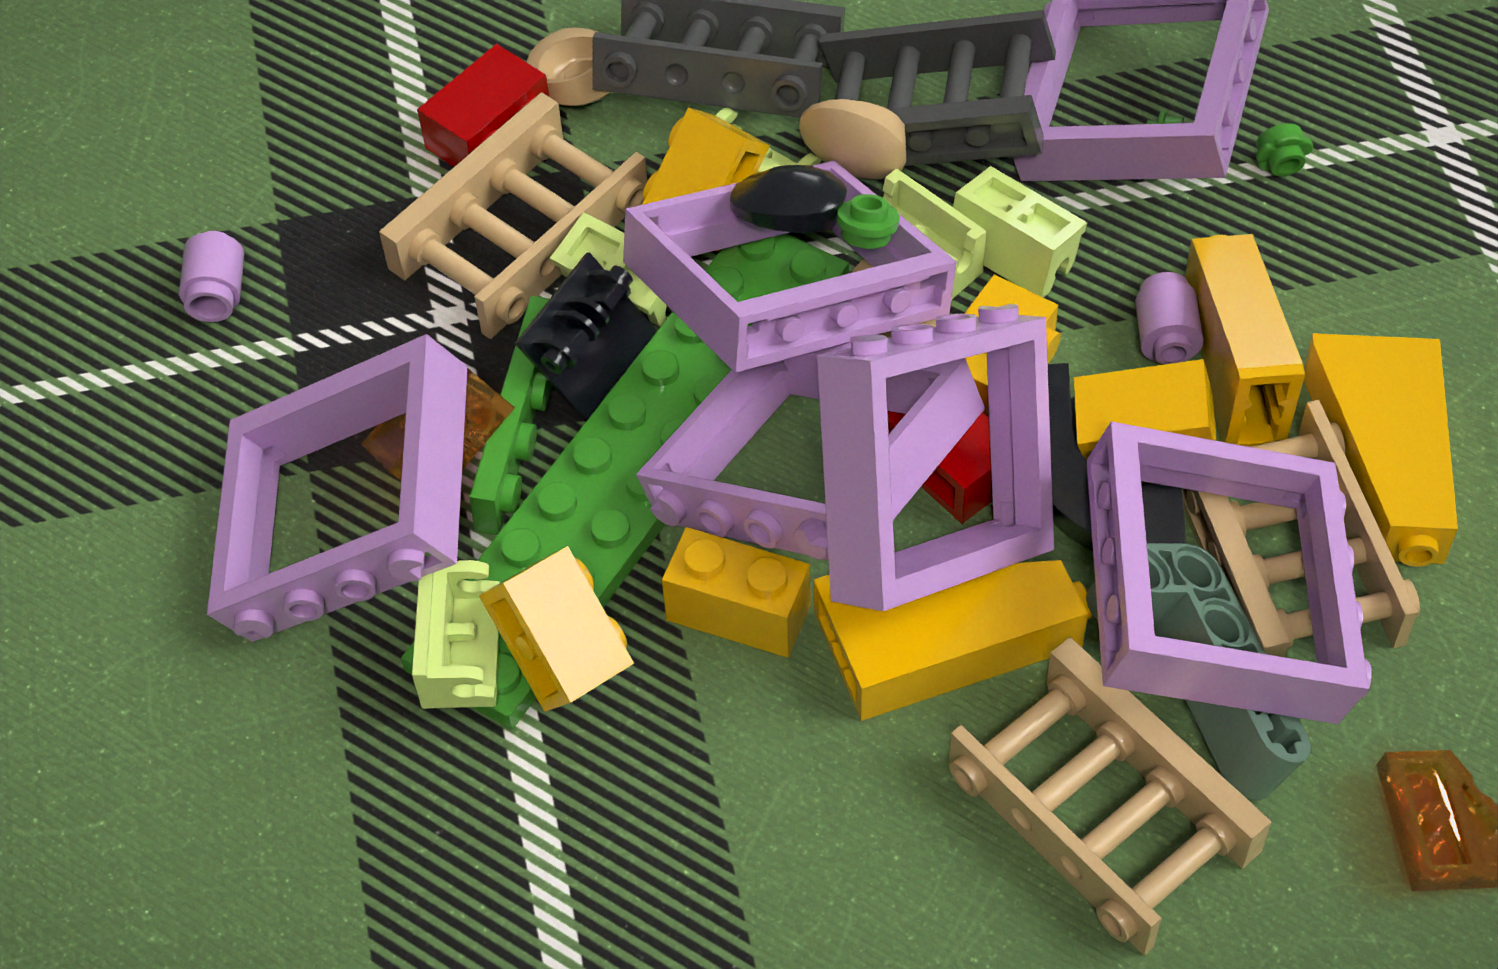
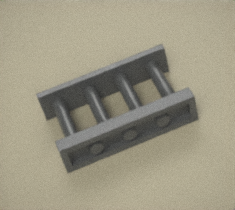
(719, 52)
(957, 126)

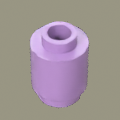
(211, 276)
(1168, 318)

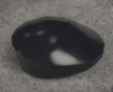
(790, 199)

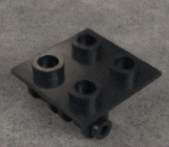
(587, 334)

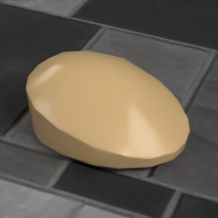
(567, 63)
(856, 135)

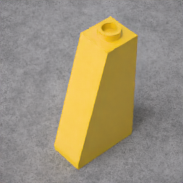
(1245, 341)
(1395, 434)
(952, 634)

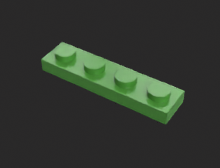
(496, 483)

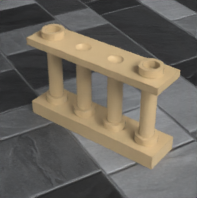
(478, 181)
(1222, 529)
(1127, 732)

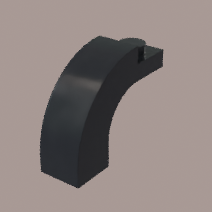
(1070, 488)

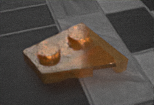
(1440, 821)

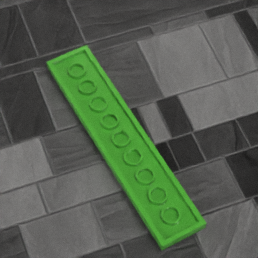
(592, 488)

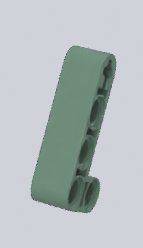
(1199, 606)

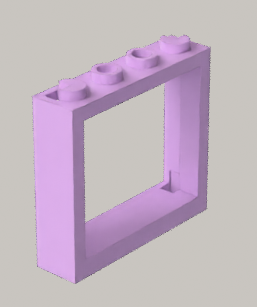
(1146, 150)
(905, 286)
(408, 379)
(858, 458)
(681, 475)
(1208, 673)

